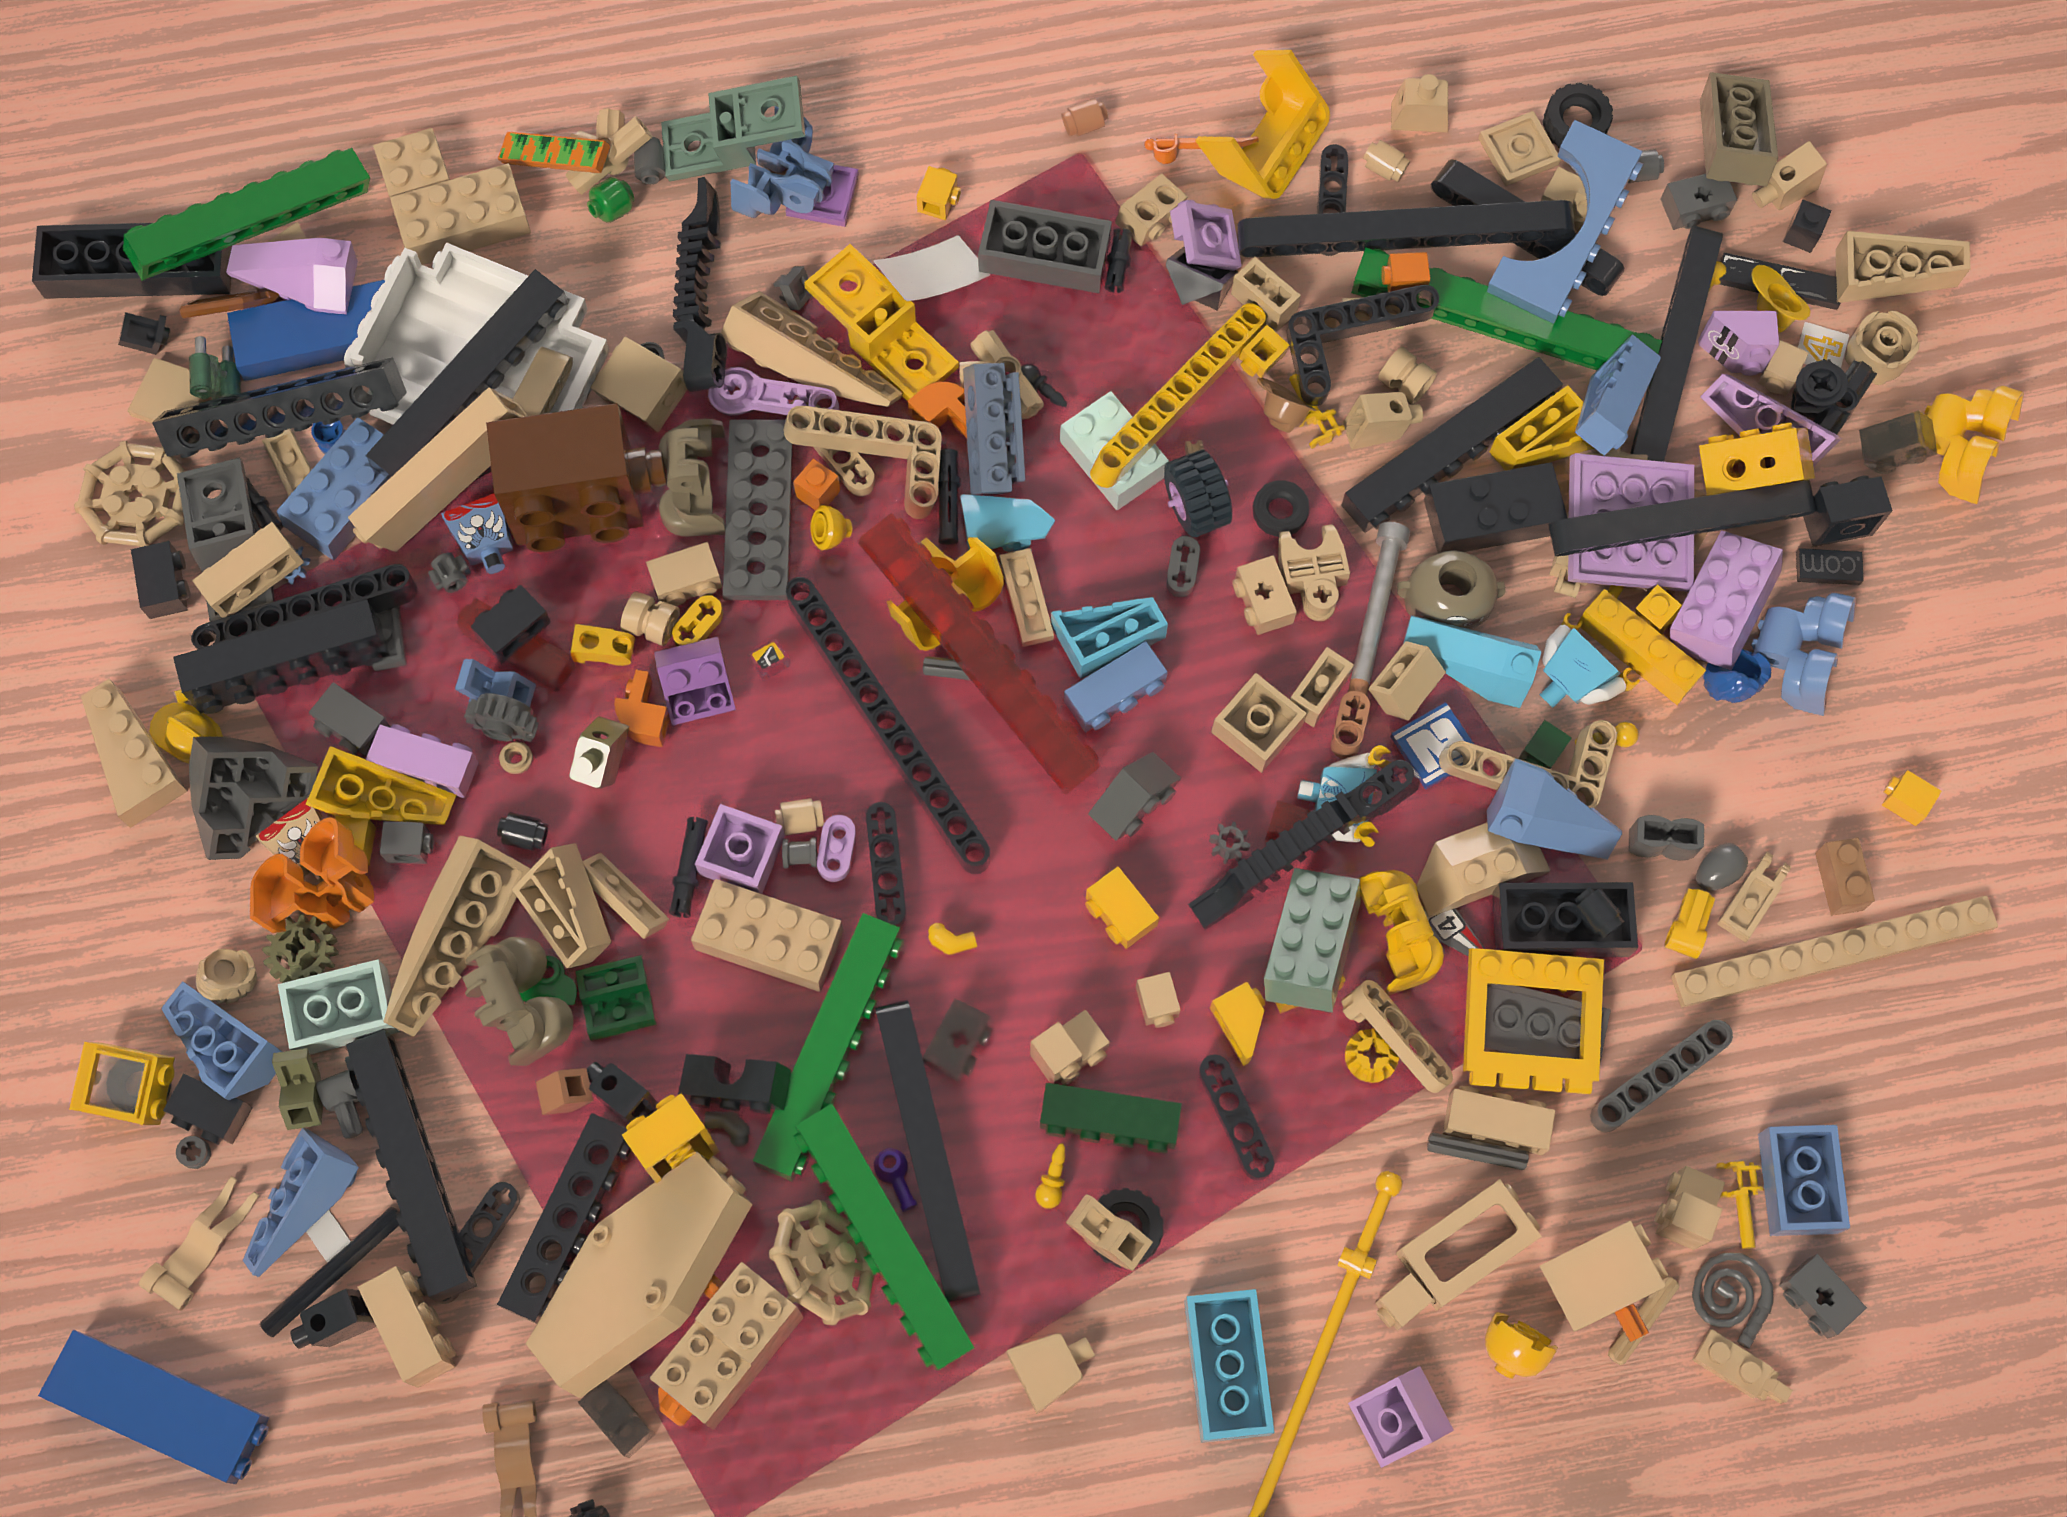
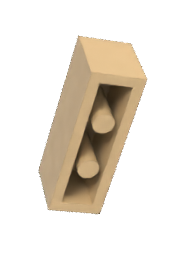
(248, 571)
(1499, 1120)

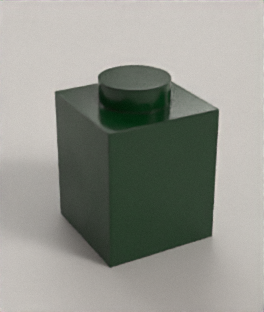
(1545, 746)

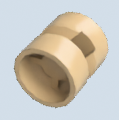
(1406, 375)
(647, 617)

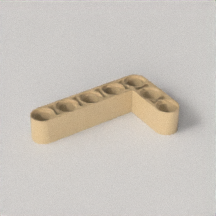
(876, 444)
(1577, 777)

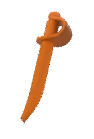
(1166, 148)

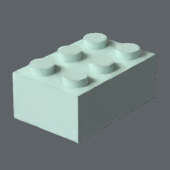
(1091, 430)
(336, 1006)

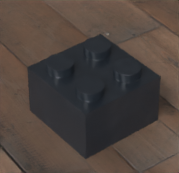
(1848, 510)

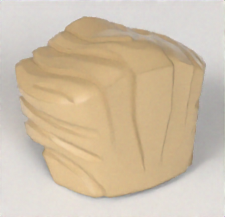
(226, 975)

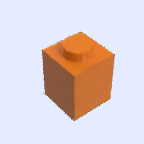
(1406, 271)
(816, 485)

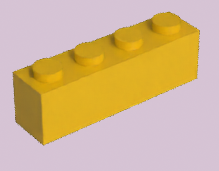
(1641, 647)

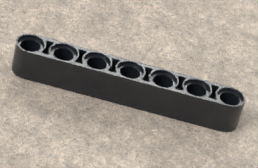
(1464, 186)
(319, 600)

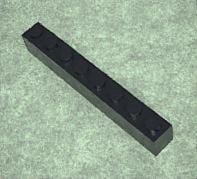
(472, 371)
(1449, 446)
(410, 1167)

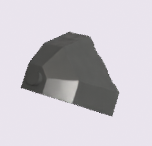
(242, 790)

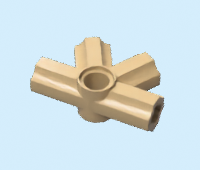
(622, 140)
(991, 350)

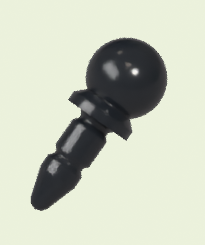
(1039, 383)

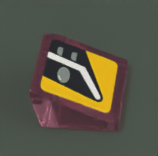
(769, 659)

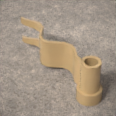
(196, 1251)

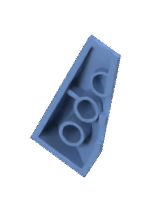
(1544, 814)
(311, 1185)

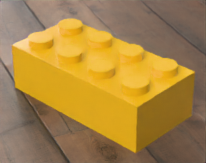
(668, 1137)

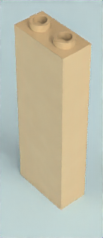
(433, 475)

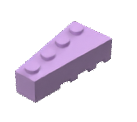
(1750, 409)

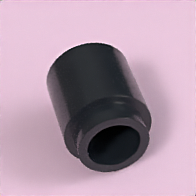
(522, 831)
(1598, 912)

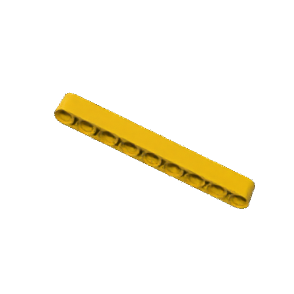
(1176, 396)

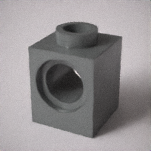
(406, 842)

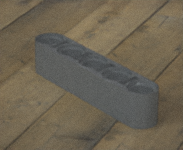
(1675, 1068)

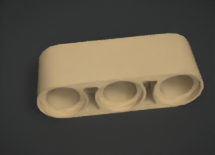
(543, 381)

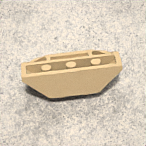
(1472, 866)

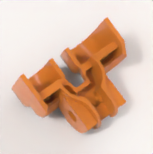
(327, 852)

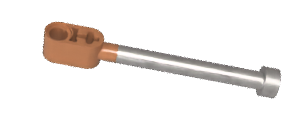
(1392, 539)

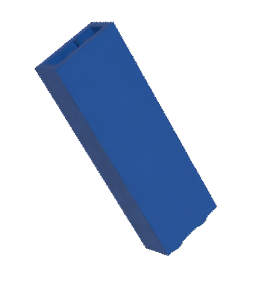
(292, 337)
(155, 1407)

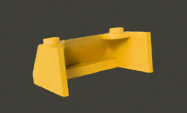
(1286, 132)

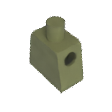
(599, 759)

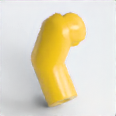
(948, 942)

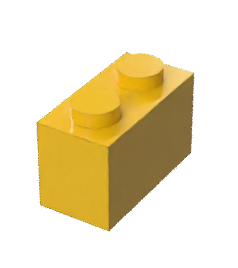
(1120, 908)

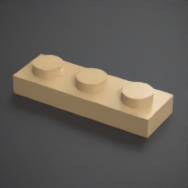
(1026, 597)
(624, 896)

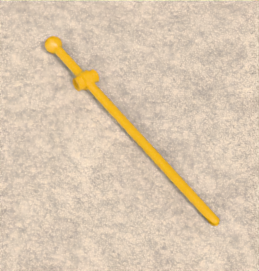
(1356, 1264)

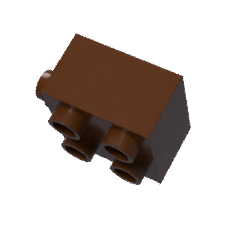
(570, 476)

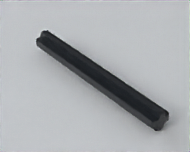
(330, 1273)

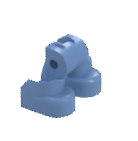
(799, 187)
(1781, 640)

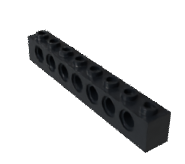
(379, 376)

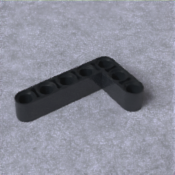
(1349, 327)

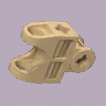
(1314, 571)

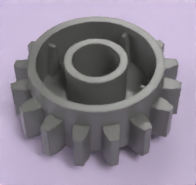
(502, 718)

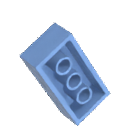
(333, 491)

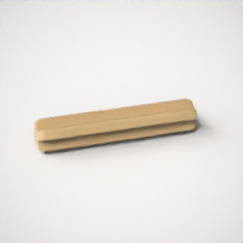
(1649, 1313)

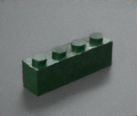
(1110, 1117)

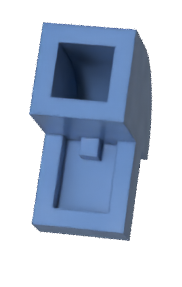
(479, 679)

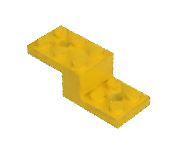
(880, 323)

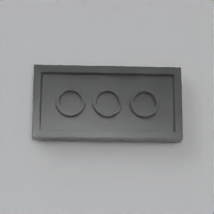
(1534, 1022)

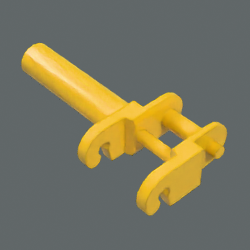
(1317, 417)
(1743, 1200)

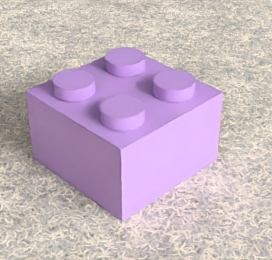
(740, 849)

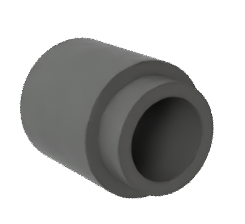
(649, 162)
(1652, 166)

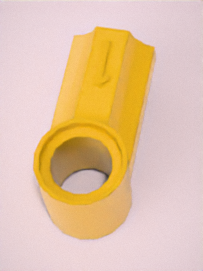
(1688, 931)

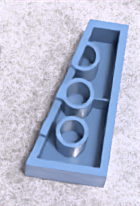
(1616, 395)

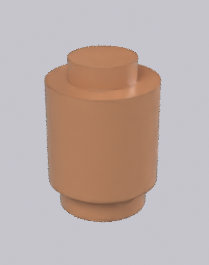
(1084, 117)

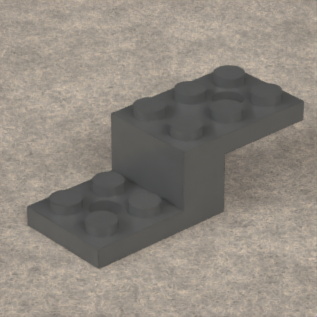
(220, 522)

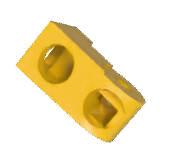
(601, 645)

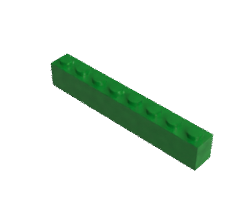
(245, 213)
(830, 1042)
(883, 1237)

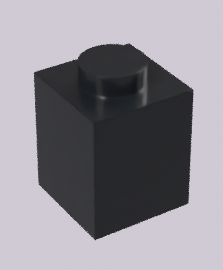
(1806, 226)

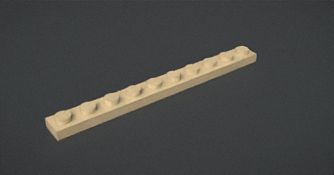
(1834, 951)

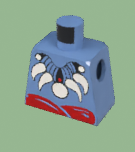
(481, 532)

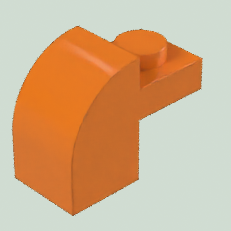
(938, 404)
(646, 721)

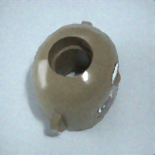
(1474, 577)

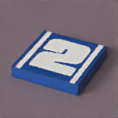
(1425, 740)

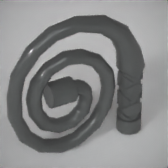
(1763, 1307)

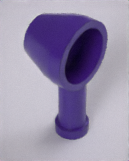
(895, 1176)

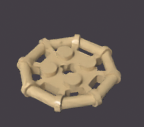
(120, 484)
(816, 1285)

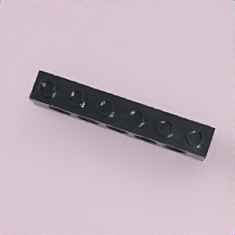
(596, 1135)

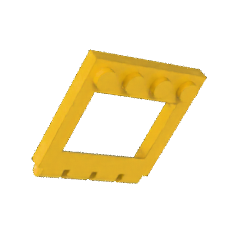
(1540, 972)

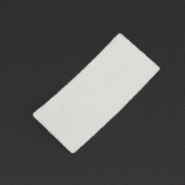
(932, 270)

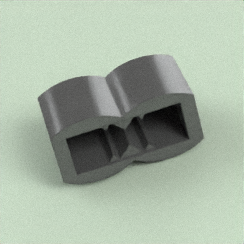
(1659, 836)

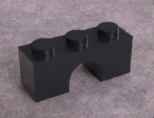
(760, 1087)

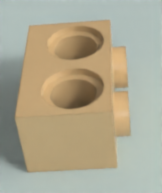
(1149, 209)

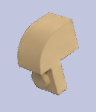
(1109, 1234)

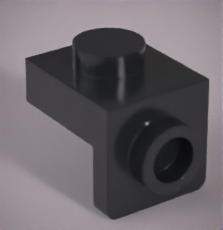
(143, 333)

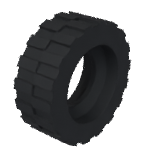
(1581, 96)
(1142, 1207)

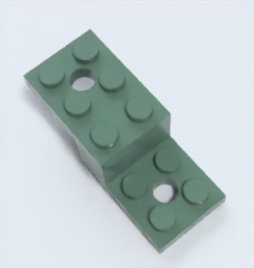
(733, 128)

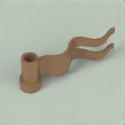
(513, 1453)

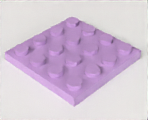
(1619, 483)

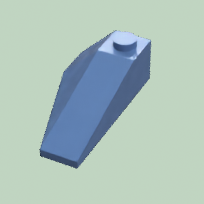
(224, 1050)

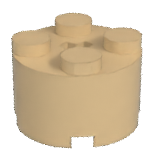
(1885, 344)

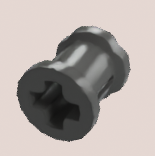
(799, 852)

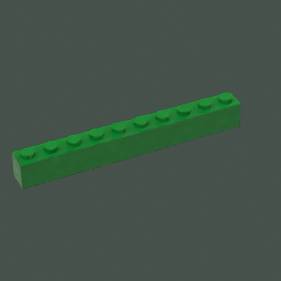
(1470, 307)

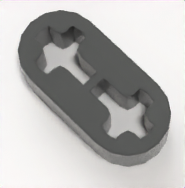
(1190, 568)

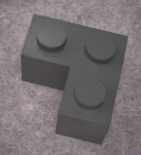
(1134, 793)

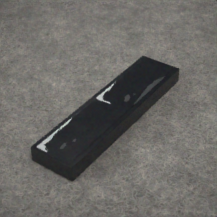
(1811, 286)

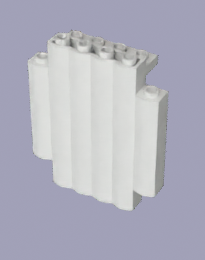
(432, 313)

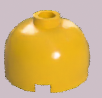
(1517, 1347)

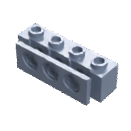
(990, 428)

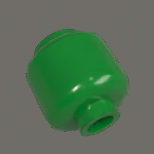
(610, 199)

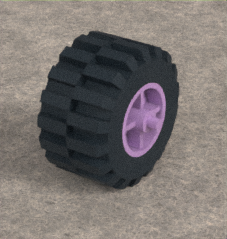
(1198, 493)

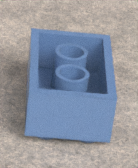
(1803, 1180)

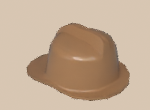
(1283, 406)

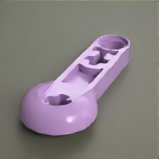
(764, 394)

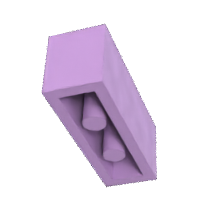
(424, 758)

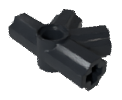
(1833, 419)

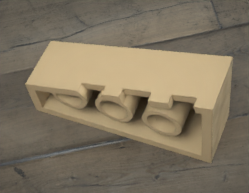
(1897, 265)
(131, 760)

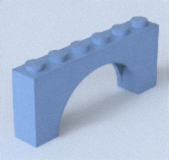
(1604, 170)

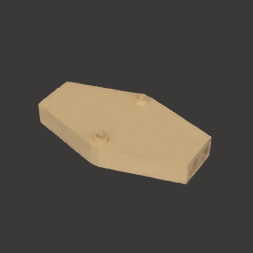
(639, 1274)

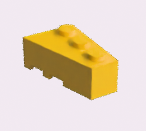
(1542, 434)

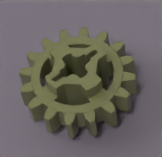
(290, 942)

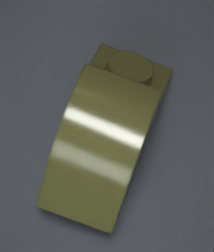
(299, 1095)

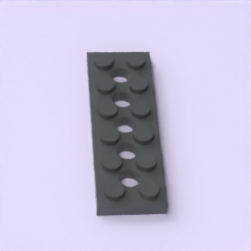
(741, 523)

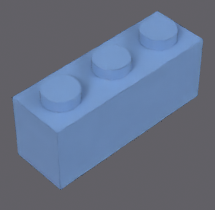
(1116, 687)

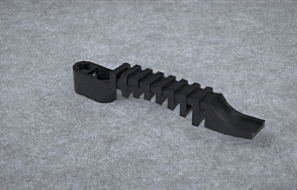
(704, 352)
(1278, 854)

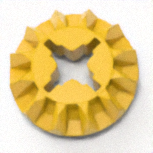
(1360, 1065)

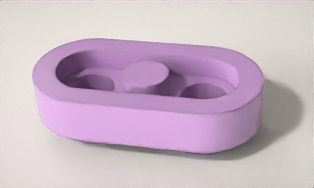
(836, 849)

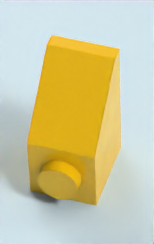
(1240, 1018)

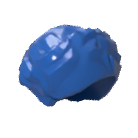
(1742, 682)

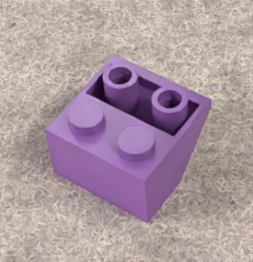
(694, 681)

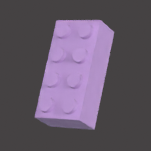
(1726, 599)

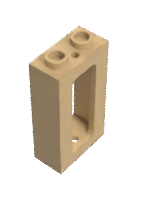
(1414, 1252)

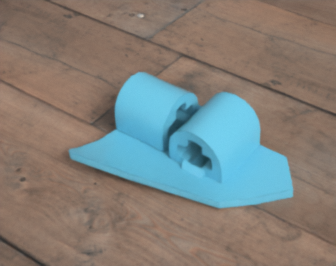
(1004, 521)

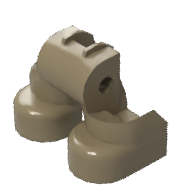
(688, 502)
(501, 977)

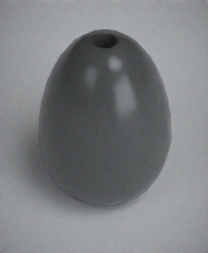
(1721, 867)

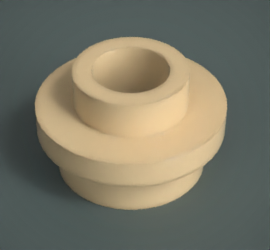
(512, 749)

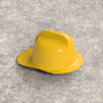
(1779, 297)
(176, 726)

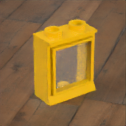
(122, 1083)

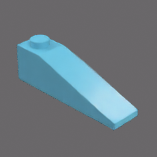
(1485, 663)

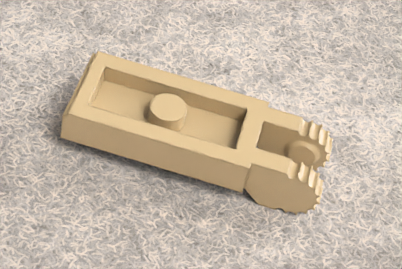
(1753, 899)

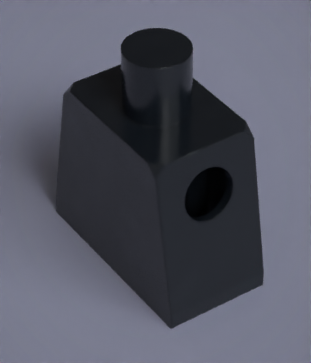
(620, 1092)
(333, 1320)

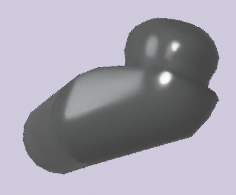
(732, 1123)

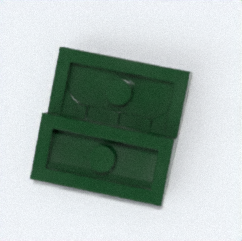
(615, 997)

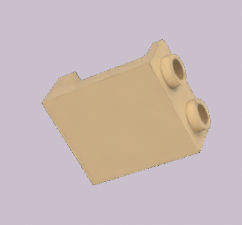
(640, 383)

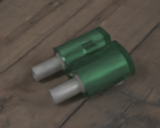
(211, 377)

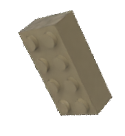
(1738, 129)

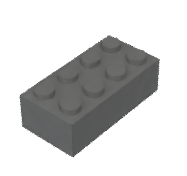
(1044, 246)

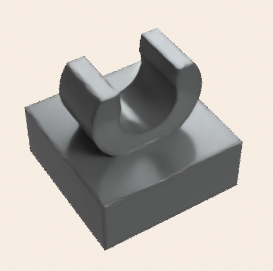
(793, 287)

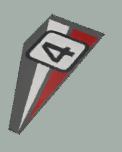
(1454, 931)

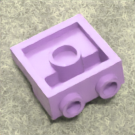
(1206, 234)

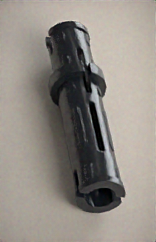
(948, 530)
(686, 877)

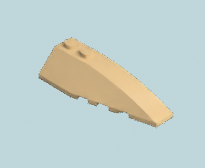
(792, 347)
(457, 920)

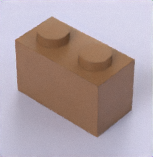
(1844, 876)

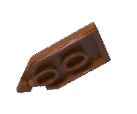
(227, 303)

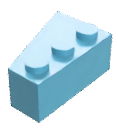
(1105, 633)

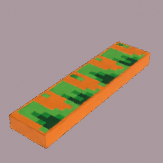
(554, 152)

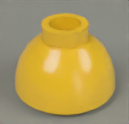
(829, 527)

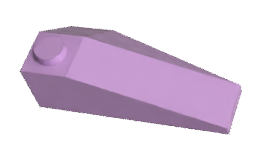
(306, 270)

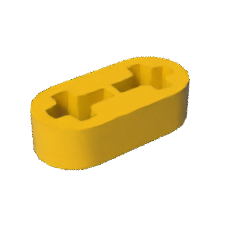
(692, 618)

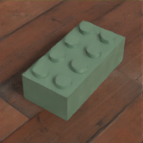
(1312, 940)

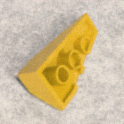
(366, 790)

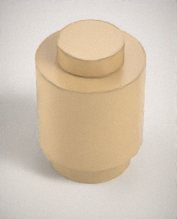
(1386, 161)
(799, 816)

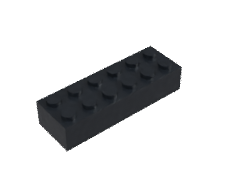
(92, 264)
(281, 657)

